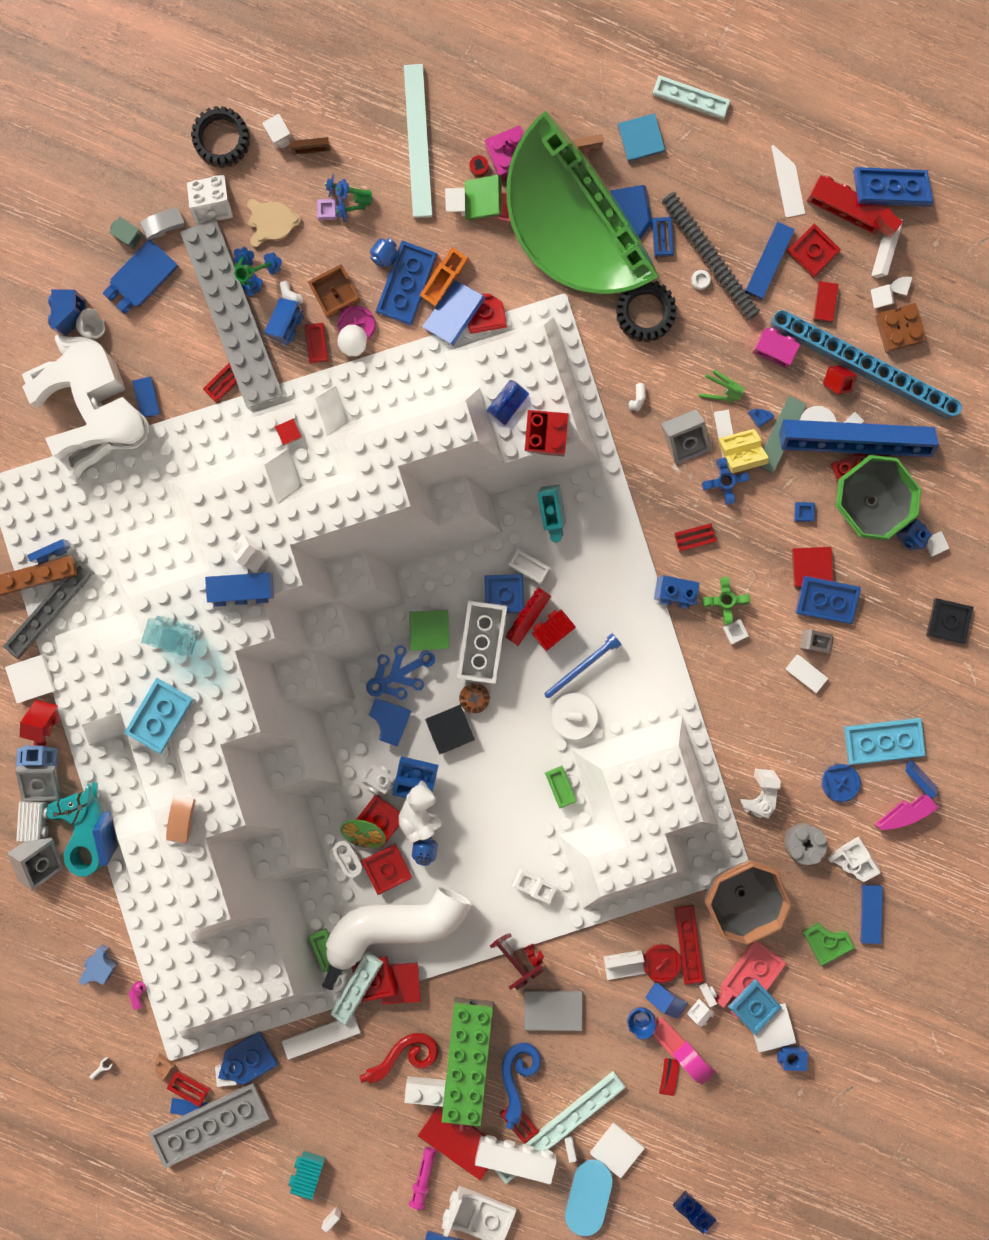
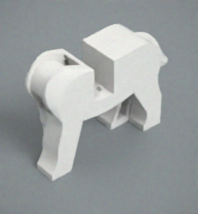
(92, 378)

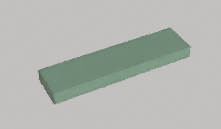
(791, 411)

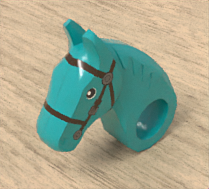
(83, 813)

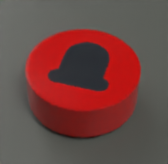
(478, 165)

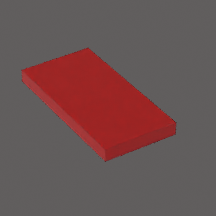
(454, 1144)

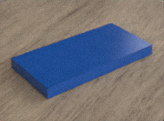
(893, 187)
(406, 282)

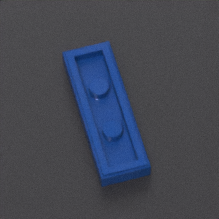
(871, 914)

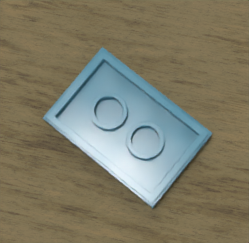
(159, 716)

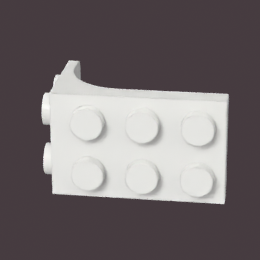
(477, 1215)

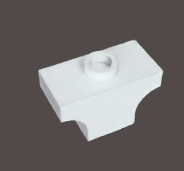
(248, 553)

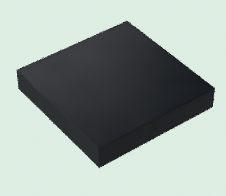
(949, 621)
(449, 729)

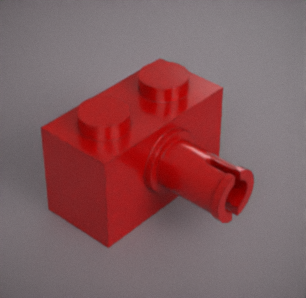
(39, 722)

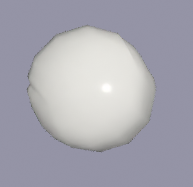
(89, 324)
(352, 340)

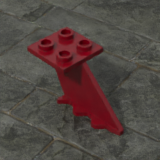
(502, 944)

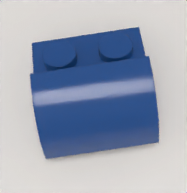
(410, 774)

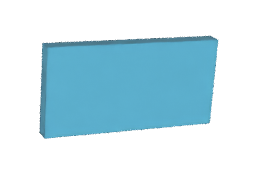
(884, 741)

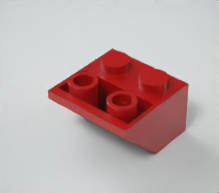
(546, 433)

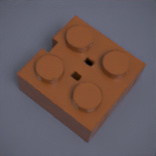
(330, 285)
(901, 336)

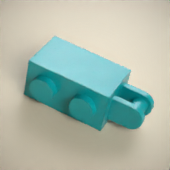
(552, 511)

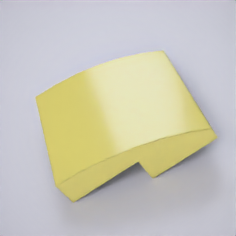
(743, 451)

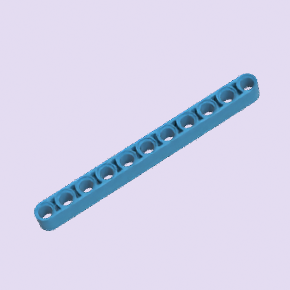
(875, 365)

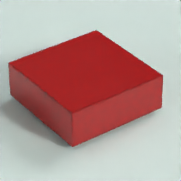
(288, 432)

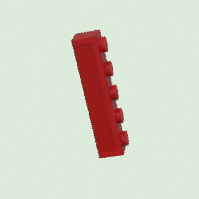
(528, 616)

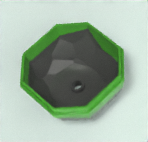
(893, 494)

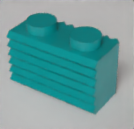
(307, 1175)

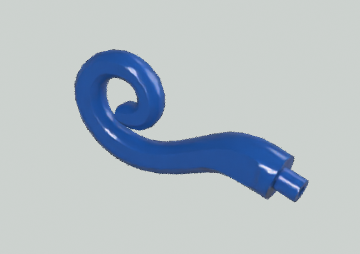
(514, 1109)

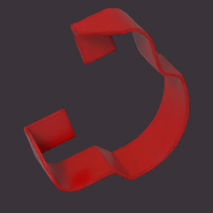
(531, 955)

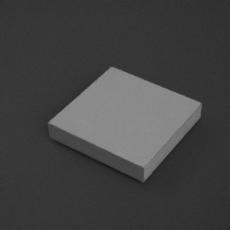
(38, 783)

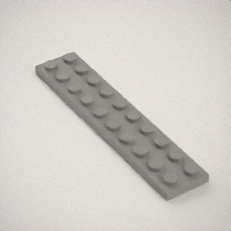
(231, 313)

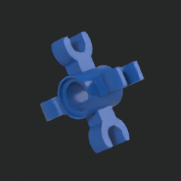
(727, 490)

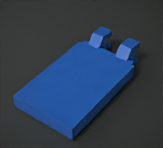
(140, 276)

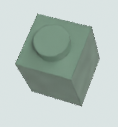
(125, 232)

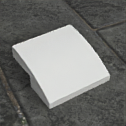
(30, 678)
(776, 1032)

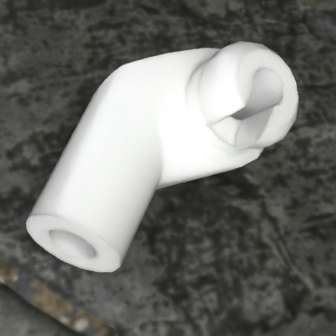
(288, 294)
(640, 398)

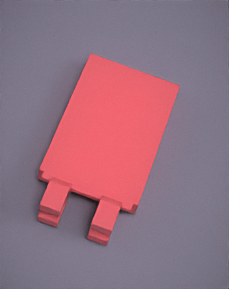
(756, 964)

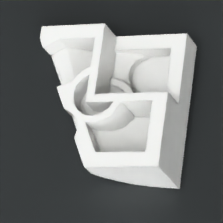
(856, 859)

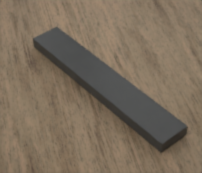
(48, 611)

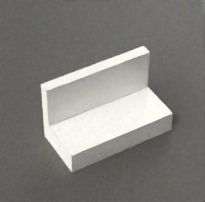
(624, 965)

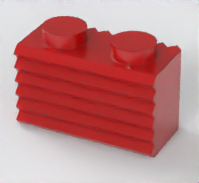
(553, 629)

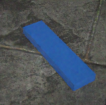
(769, 260)

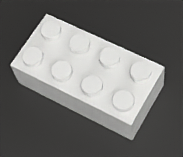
(482, 641)

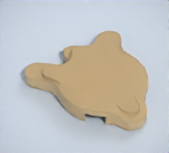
(272, 221)

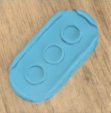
(588, 1198)

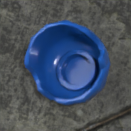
(641, 1022)

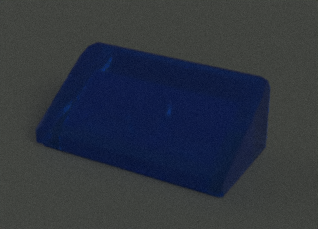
(507, 402)

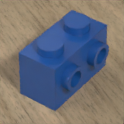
(676, 591)

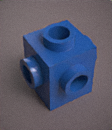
(914, 535)

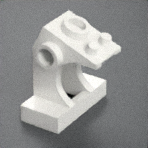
(770, 784)

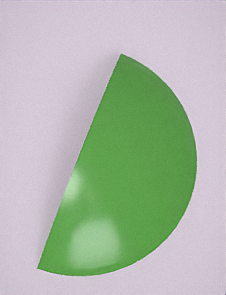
(570, 216)

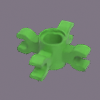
(725, 592)

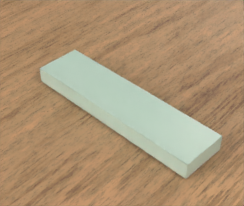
(691, 97)
(356, 988)

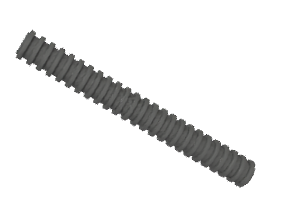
(710, 256)

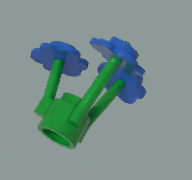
(361, 196)

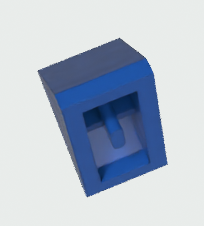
(666, 1000)

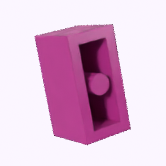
(776, 347)

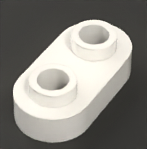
(347, 858)

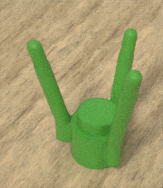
(733, 389)

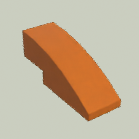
(444, 276)

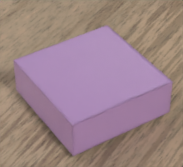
(326, 209)

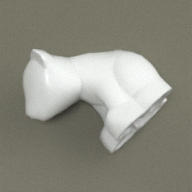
(414, 818)

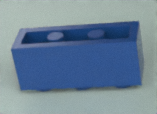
(239, 588)

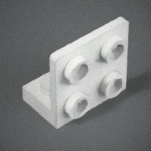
(209, 199)

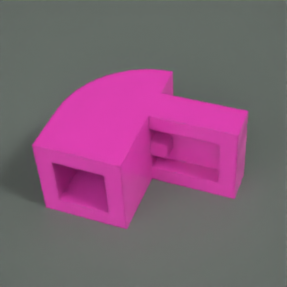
(694, 1063)

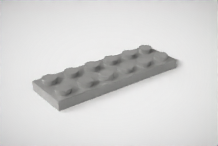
(209, 1125)

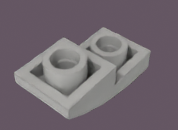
(158, 224)

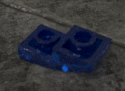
(694, 1212)

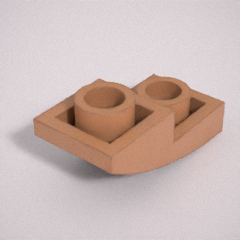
(179, 819)

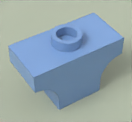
(37, 756)
(98, 967)

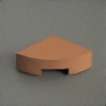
(163, 1067)

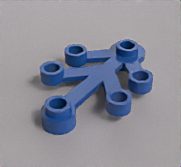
(397, 674)

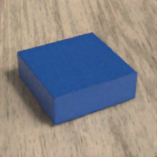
(804, 511)

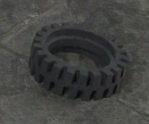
(218, 114)

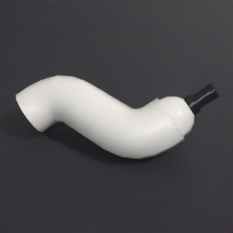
(392, 926)

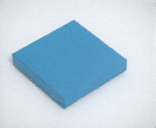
(641, 137)
(754, 1006)

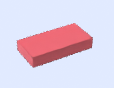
(668, 1036)

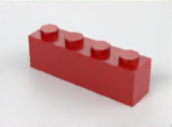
(843, 203)

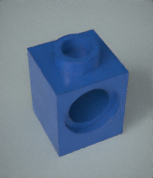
(800, 1061)

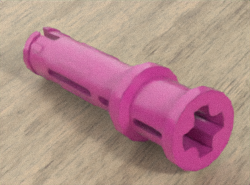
(421, 1186)

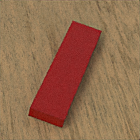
(688, 944)

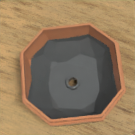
(754, 912)

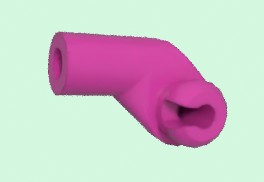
(135, 993)

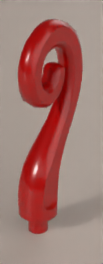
(380, 1071)

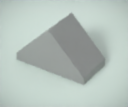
(816, 641)

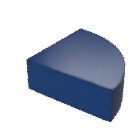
(760, 416)

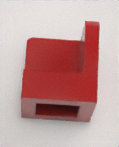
(840, 379)

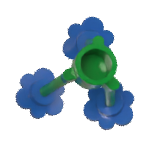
(244, 272)

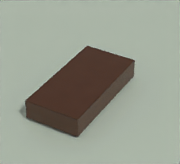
(310, 145)

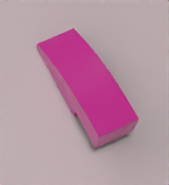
(907, 813)

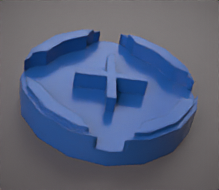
(841, 782)

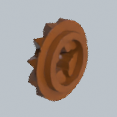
(478, 689)

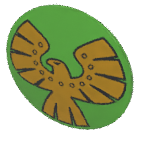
(362, 834)

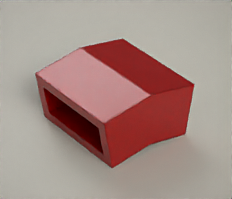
(888, 222)

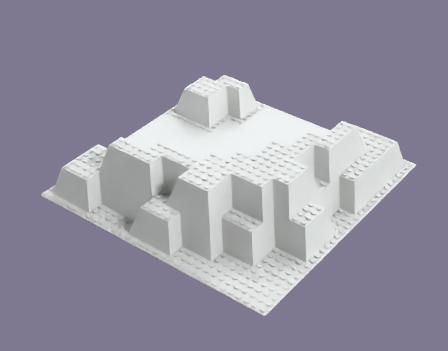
(368, 516)

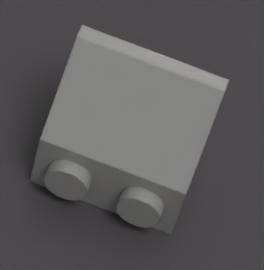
(686, 436)
(35, 862)

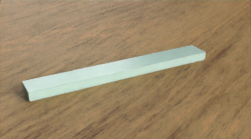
(417, 141)
(573, 1116)

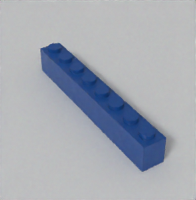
(858, 438)

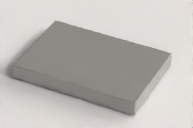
(553, 1010)

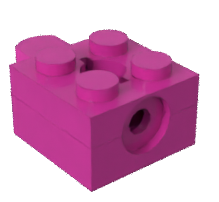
(501, 150)

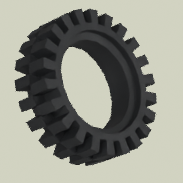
(651, 333)

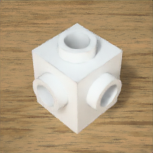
(378, 780)

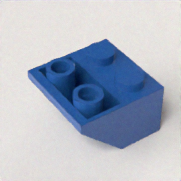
(65, 309)
(284, 321)

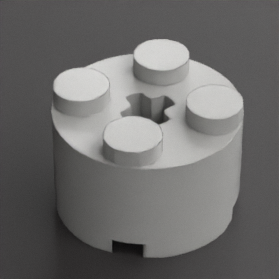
(809, 853)

